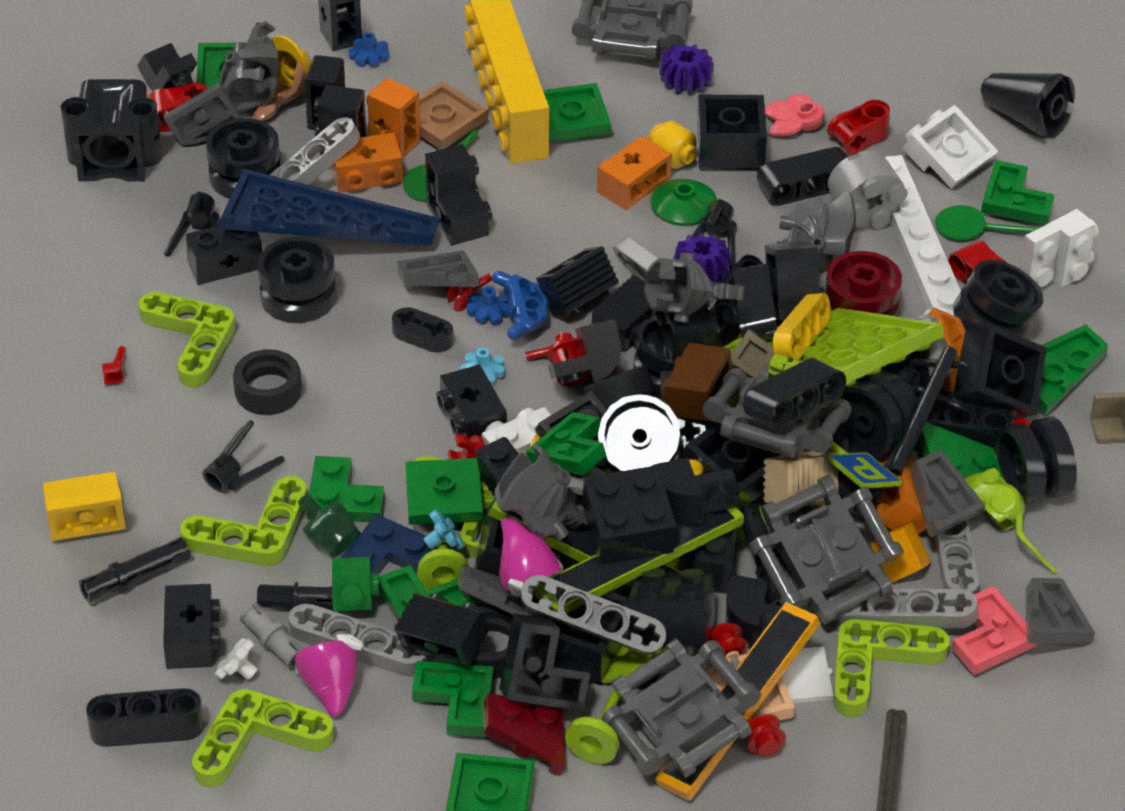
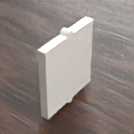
(809, 676)

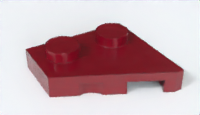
(526, 729)

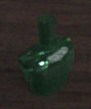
(329, 528)

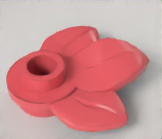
(794, 115)

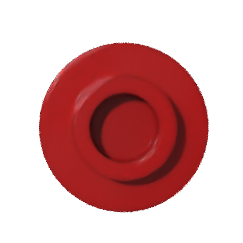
(469, 444)

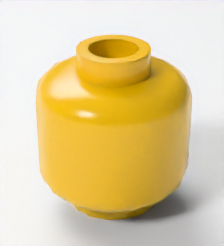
(676, 140)

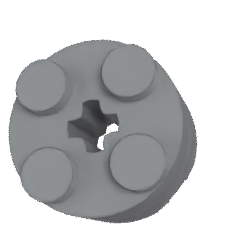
(873, 186)

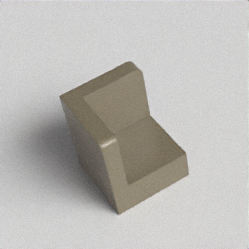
(752, 353)
(1108, 417)

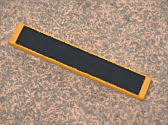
(763, 668)

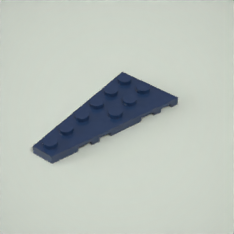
(295, 208)

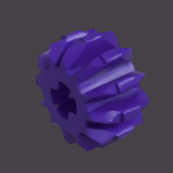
(686, 68)
(709, 254)

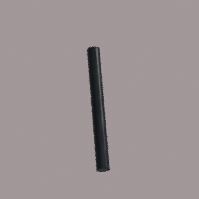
(922, 410)

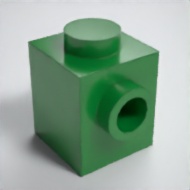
(353, 584)

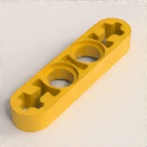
(802, 326)

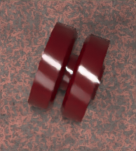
(864, 283)

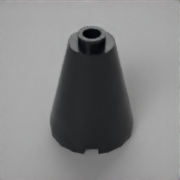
(1031, 99)

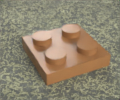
(448, 115)

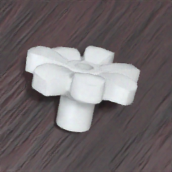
(237, 661)

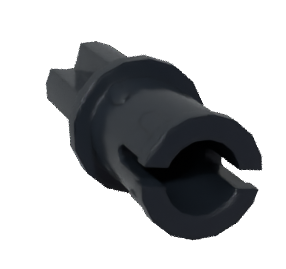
(290, 596)

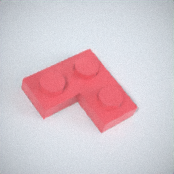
(998, 636)

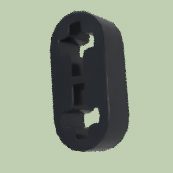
(422, 330)

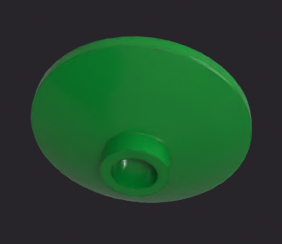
(682, 201)

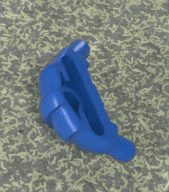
(526, 305)

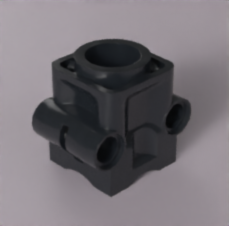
(112, 130)

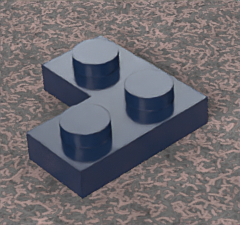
(388, 542)

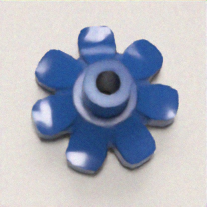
(369, 51)
(488, 306)

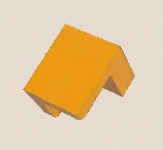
(914, 556)

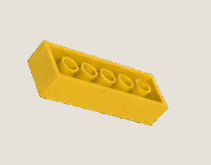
(508, 79)

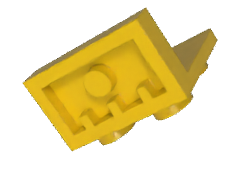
(83, 506)

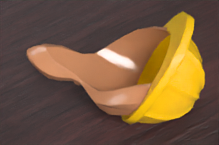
(291, 75)

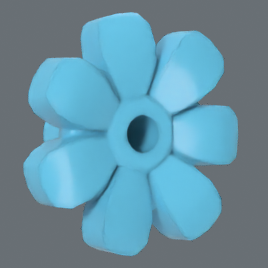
(492, 366)
(443, 532)

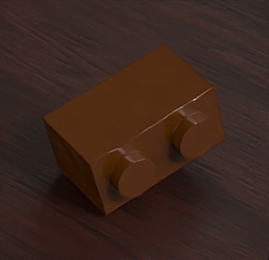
(695, 379)

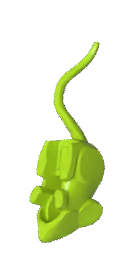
(1003, 505)

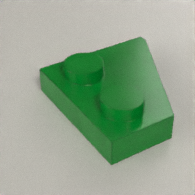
(965, 454)

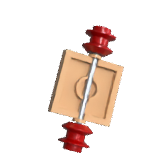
(778, 705)

